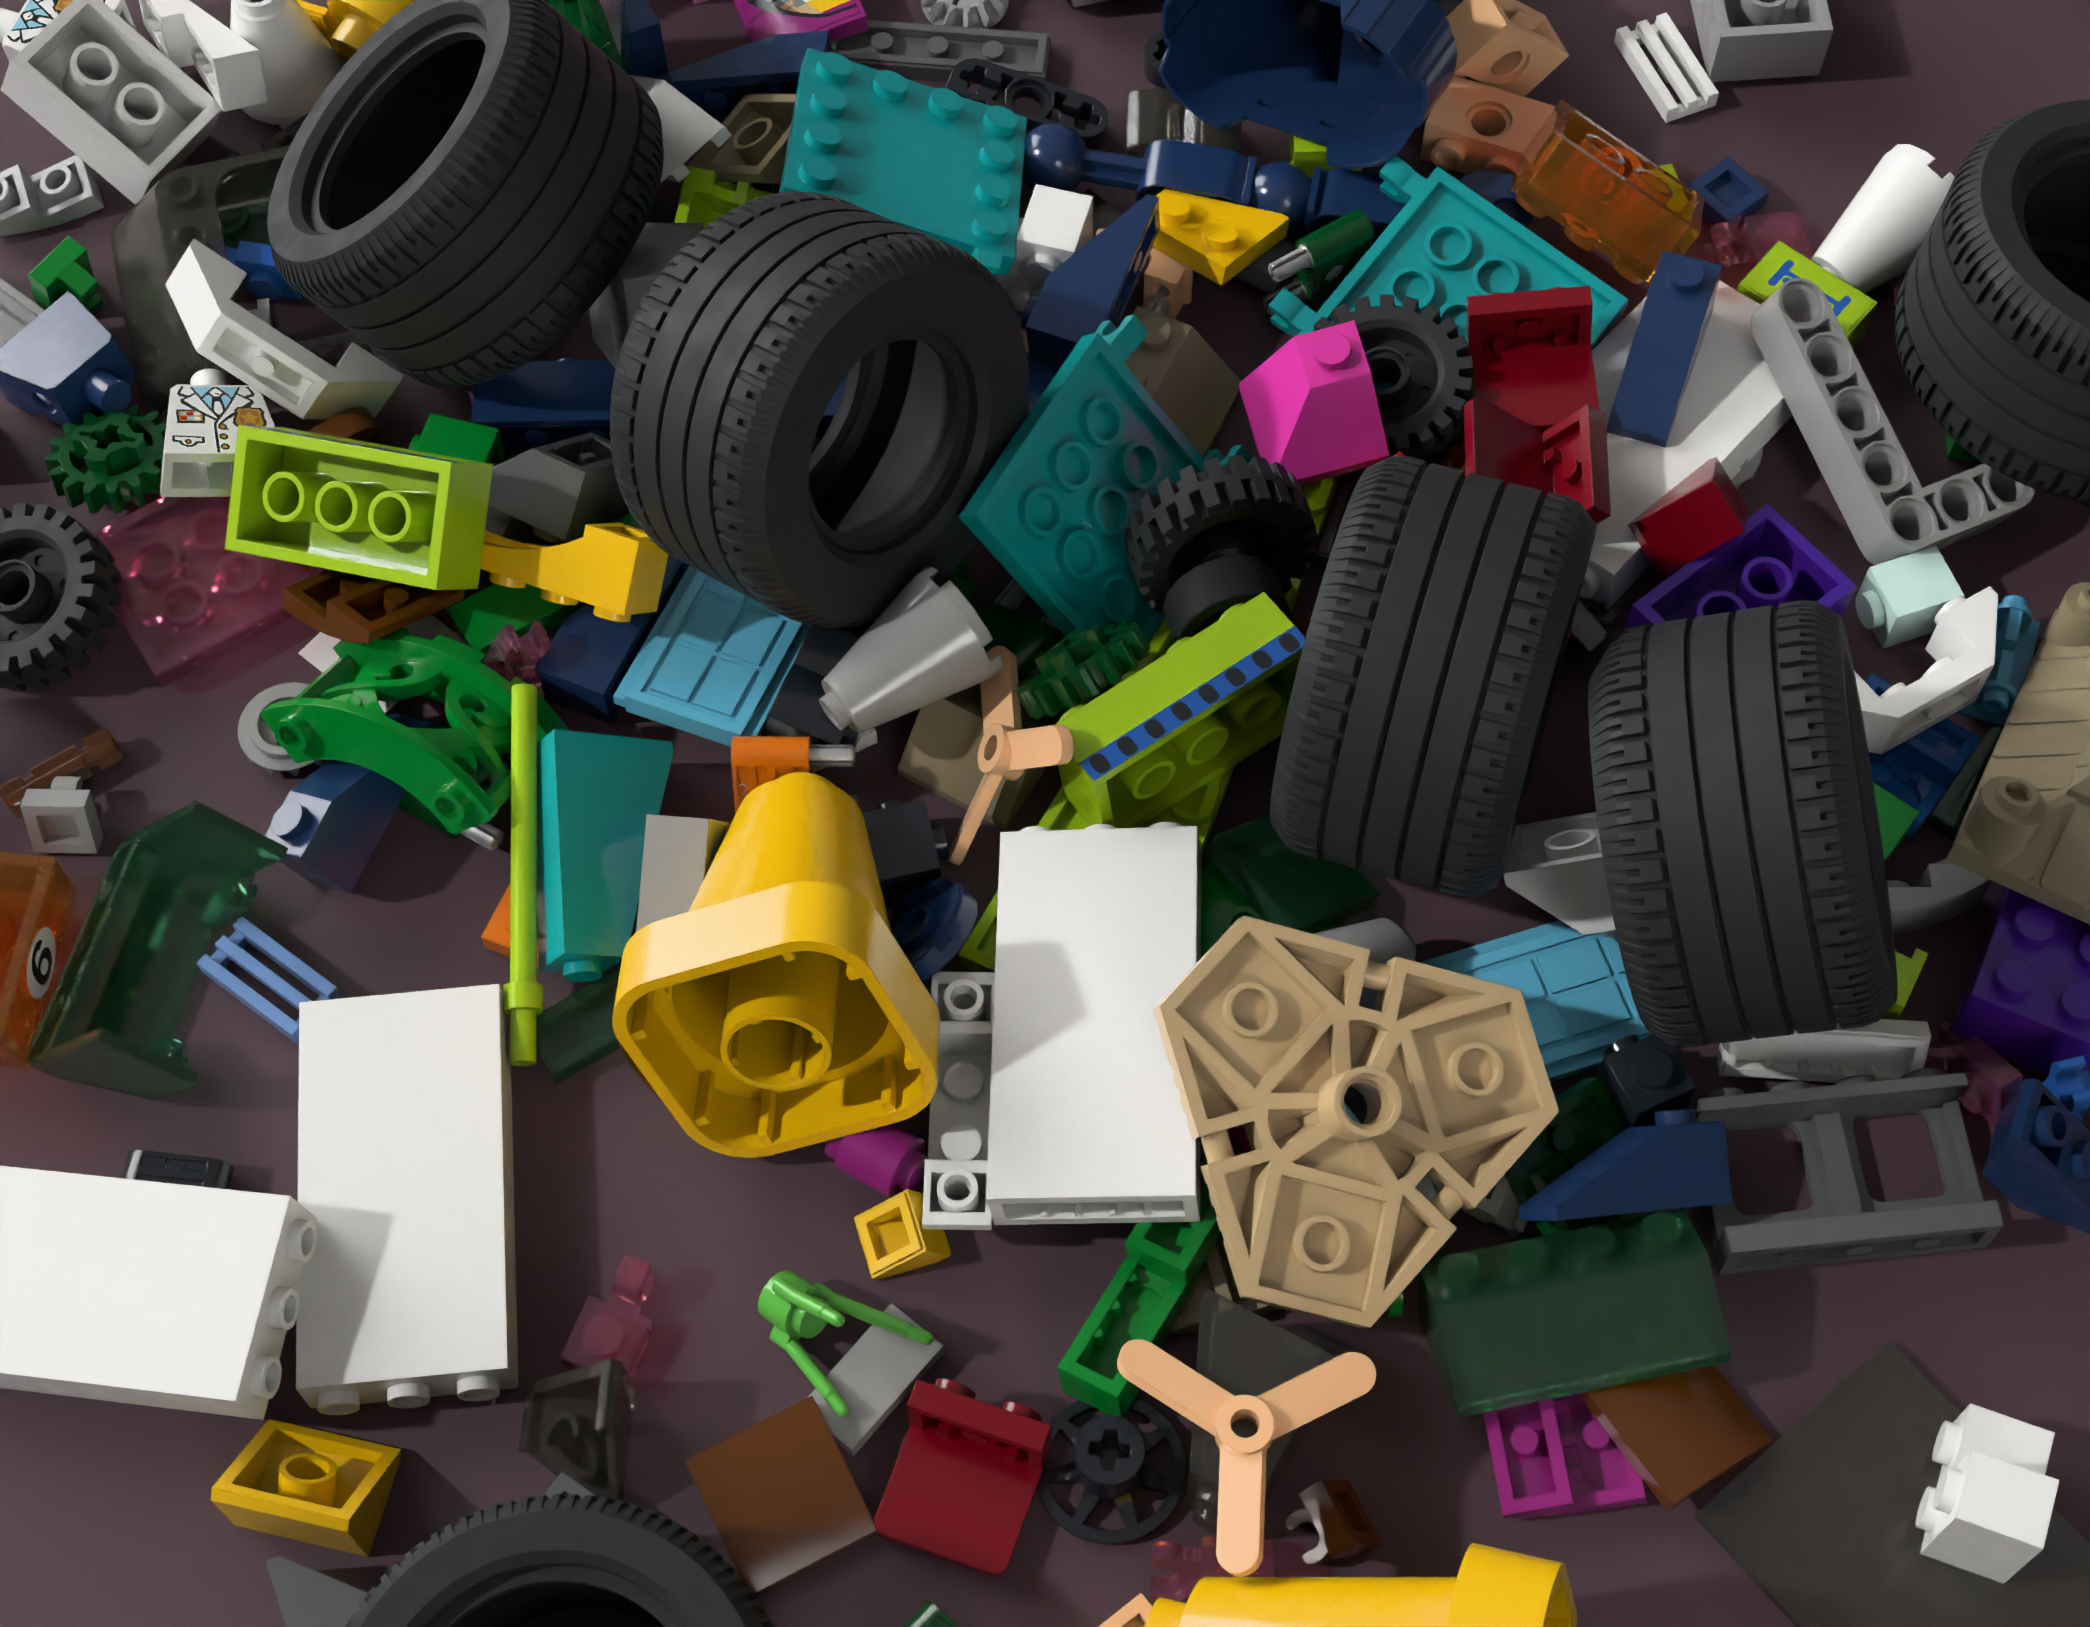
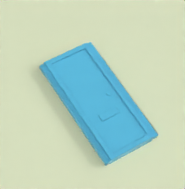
(711, 662)
(1569, 986)

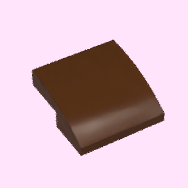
(361, 606)
(1679, 1430)
(781, 1496)

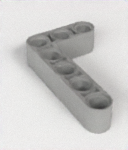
(1867, 442)

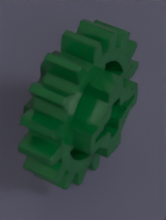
(108, 459)
(1081, 667)

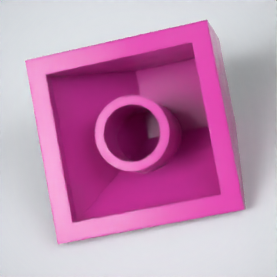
(1316, 406)

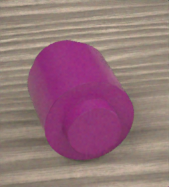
(881, 1158)

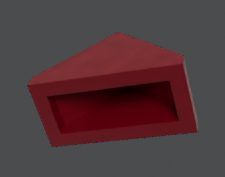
(1691, 519)

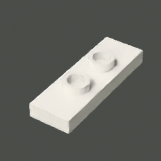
(1879, 1049)

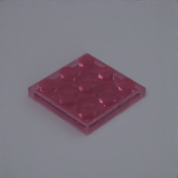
(186, 592)

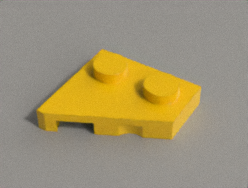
(1215, 234)

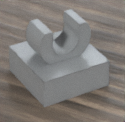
(62, 818)

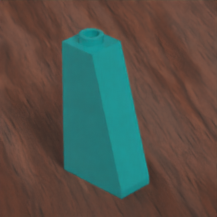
(592, 844)

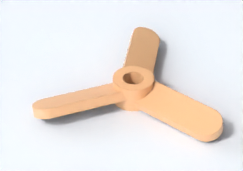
(1006, 746)
(1244, 1459)

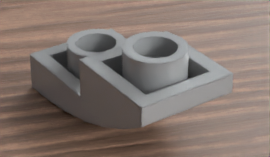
(47, 197)
(1939, 896)

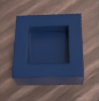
(1729, 193)

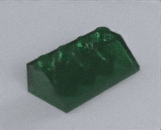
(1572, 1312)

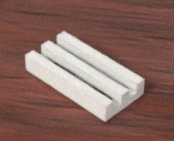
(1675, 65)

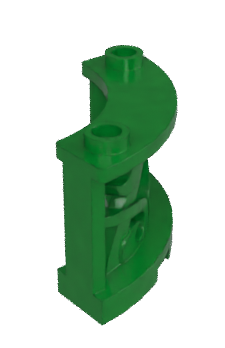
(344, 722)

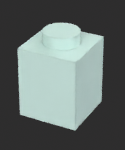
(1905, 595)

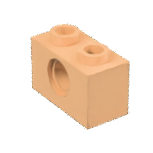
(1504, 44)
(1480, 127)

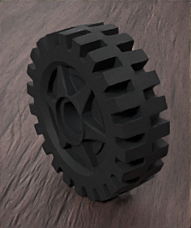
(1425, 364)
(1217, 515)
(51, 595)

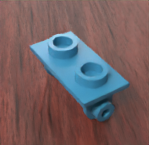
(2013, 655)

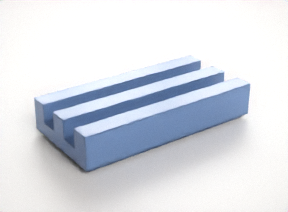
(232, 949)

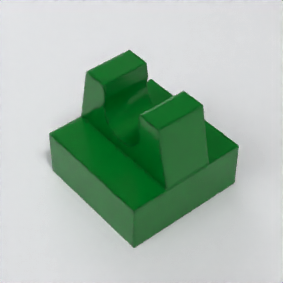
(63, 271)

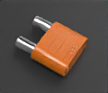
(770, 757)

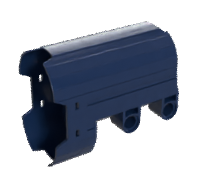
(1312, 68)

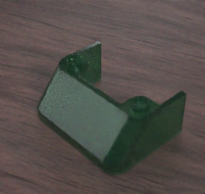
(141, 952)

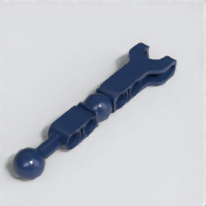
(1060, 160)

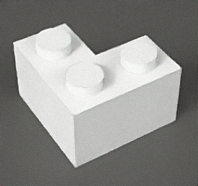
(1047, 236)
(1989, 1495)

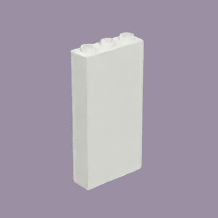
(1724, 414)
(1079, 1074)
(410, 1199)
(147, 1290)

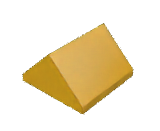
(309, 1486)

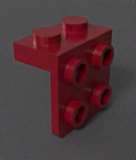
(1533, 352)
(1561, 460)
(964, 1477)

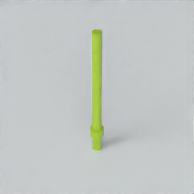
(523, 994)

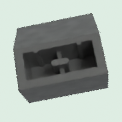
(559, 488)

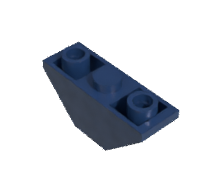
(2042, 1157)

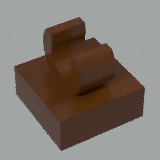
(1339, 1519)

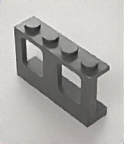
(1843, 1217)

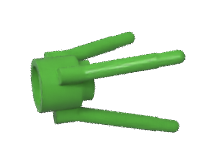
(803, 1311)

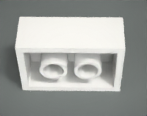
(111, 97)

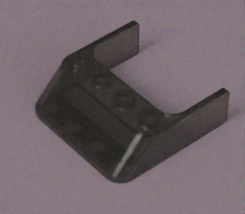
(149, 247)

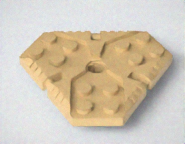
(1327, 1205)

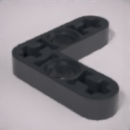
(1018, 85)

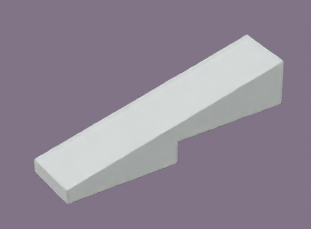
(221, 57)

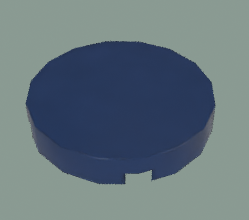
(933, 924)

